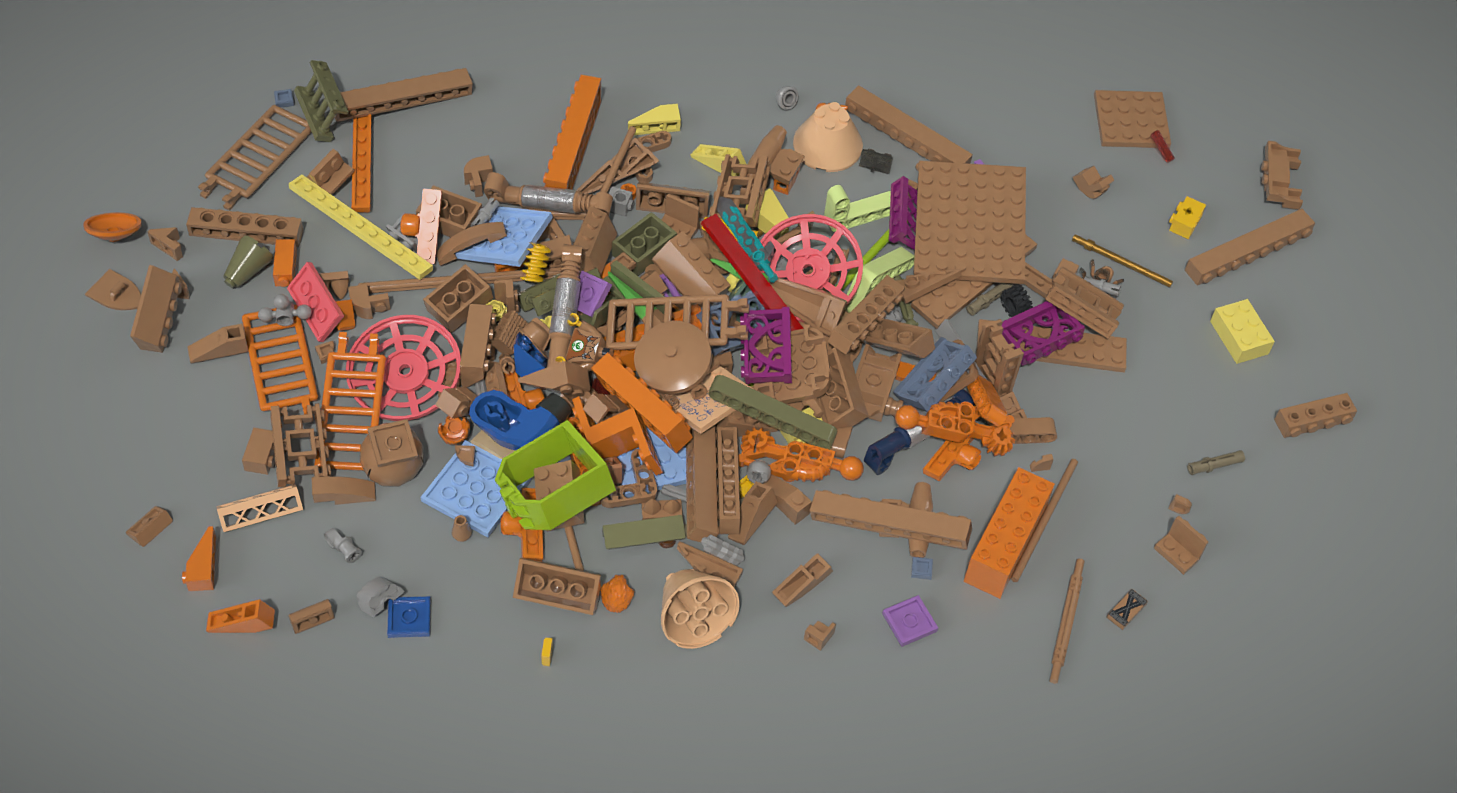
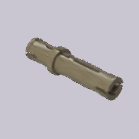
(985, 300)
(1208, 464)

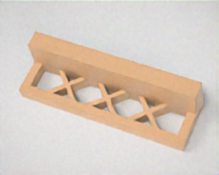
(257, 500)

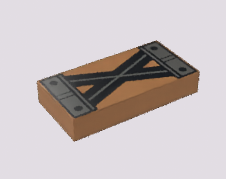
(1127, 609)

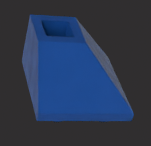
(527, 356)

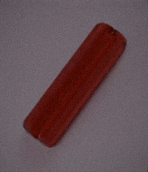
(1162, 146)

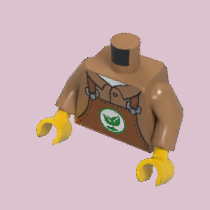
(585, 345)

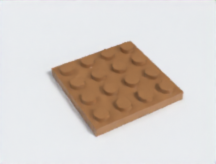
(1130, 118)

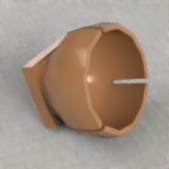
(391, 453)

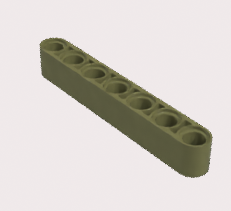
(772, 412)

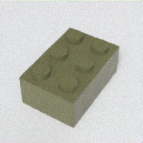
(643, 241)

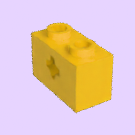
(1187, 217)

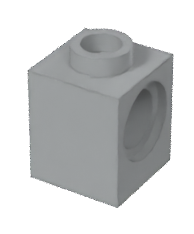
(621, 202)

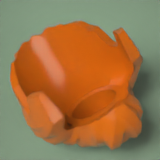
(454, 431)
(616, 594)

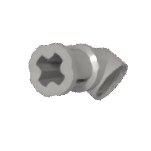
(342, 544)

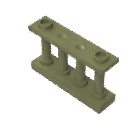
(310, 101)
(542, 294)

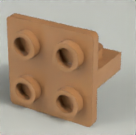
(330, 172)

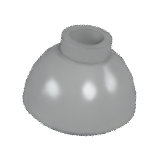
(787, 97)

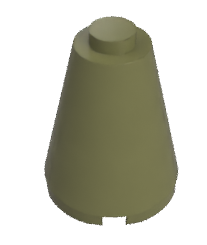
(246, 262)

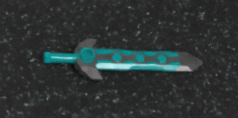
(746, 237)

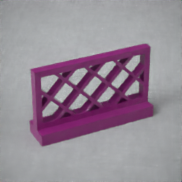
(900, 214)

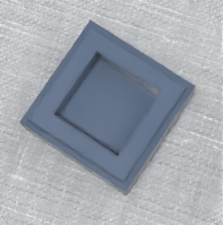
(284, 98)
(922, 568)

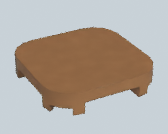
(809, 367)

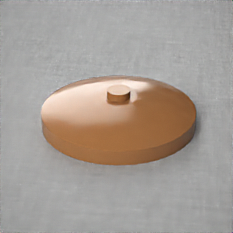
(673, 357)

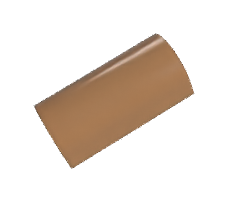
(311, 616)

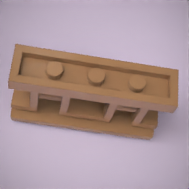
(755, 188)
(1085, 302)
(998, 358)
(284, 445)

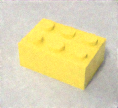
(1242, 331)

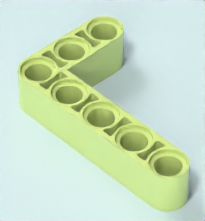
(858, 212)
(890, 264)

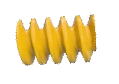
(536, 263)

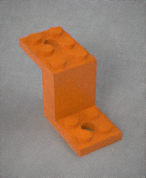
(617, 435)

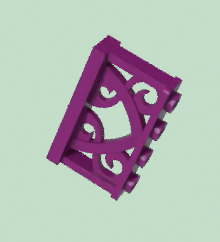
(1041, 346)
(784, 363)

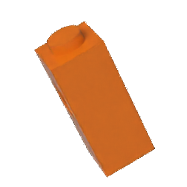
(284, 262)

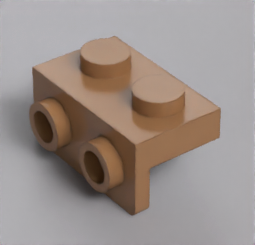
(504, 292)

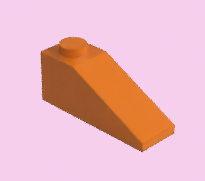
(201, 564)
(242, 618)

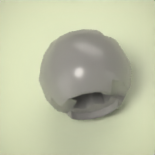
(758, 471)

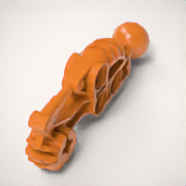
(995, 438)
(803, 466)

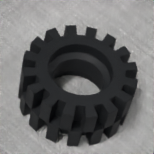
(1016, 300)

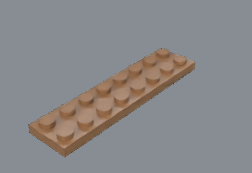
(954, 296)
(1090, 352)

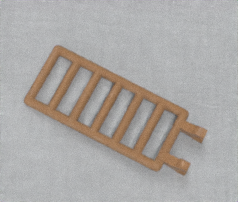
(236, 191)
(738, 332)

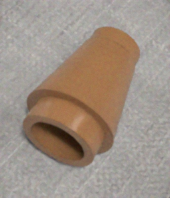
(461, 530)

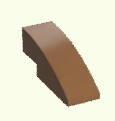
(342, 490)
(802, 580)

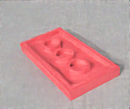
(311, 290)

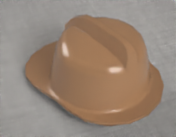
(538, 334)

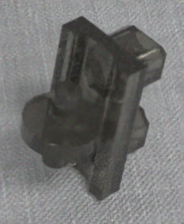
(876, 161)

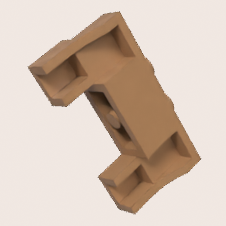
(1277, 175)

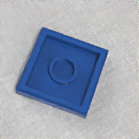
(409, 617)

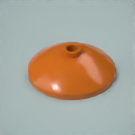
(112, 226)

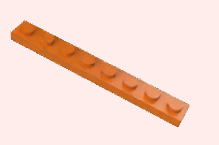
(361, 164)

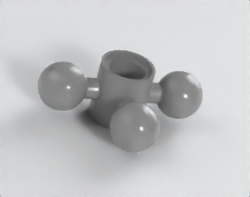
(284, 311)

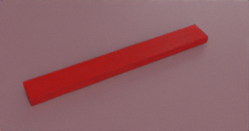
(745, 267)

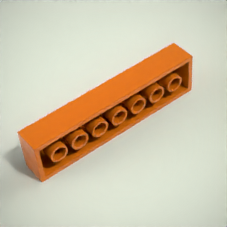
(575, 134)

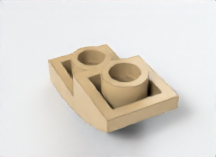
(488, 444)

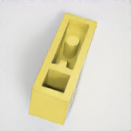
(658, 119)
(714, 155)

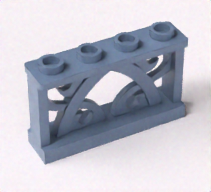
(733, 343)
(917, 389)

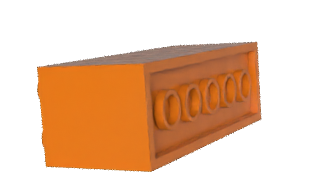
(1008, 533)

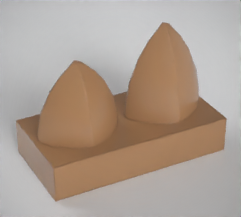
(338, 280)
(661, 508)

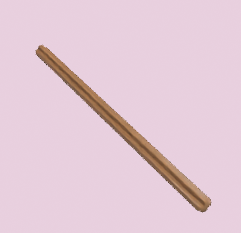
(434, 282)

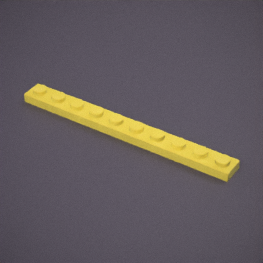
(361, 227)

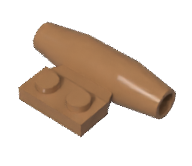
(783, 161)
(920, 499)

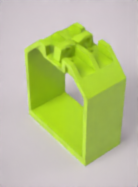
(568, 499)

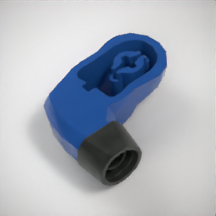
(511, 422)

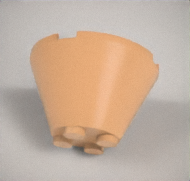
(829, 139)
(697, 608)

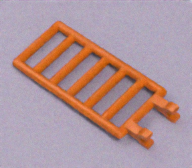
(342, 354)
(256, 361)

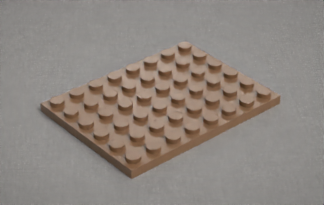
(971, 221)

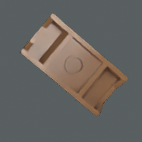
(876, 379)

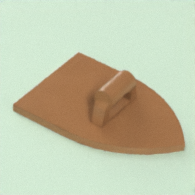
(115, 292)

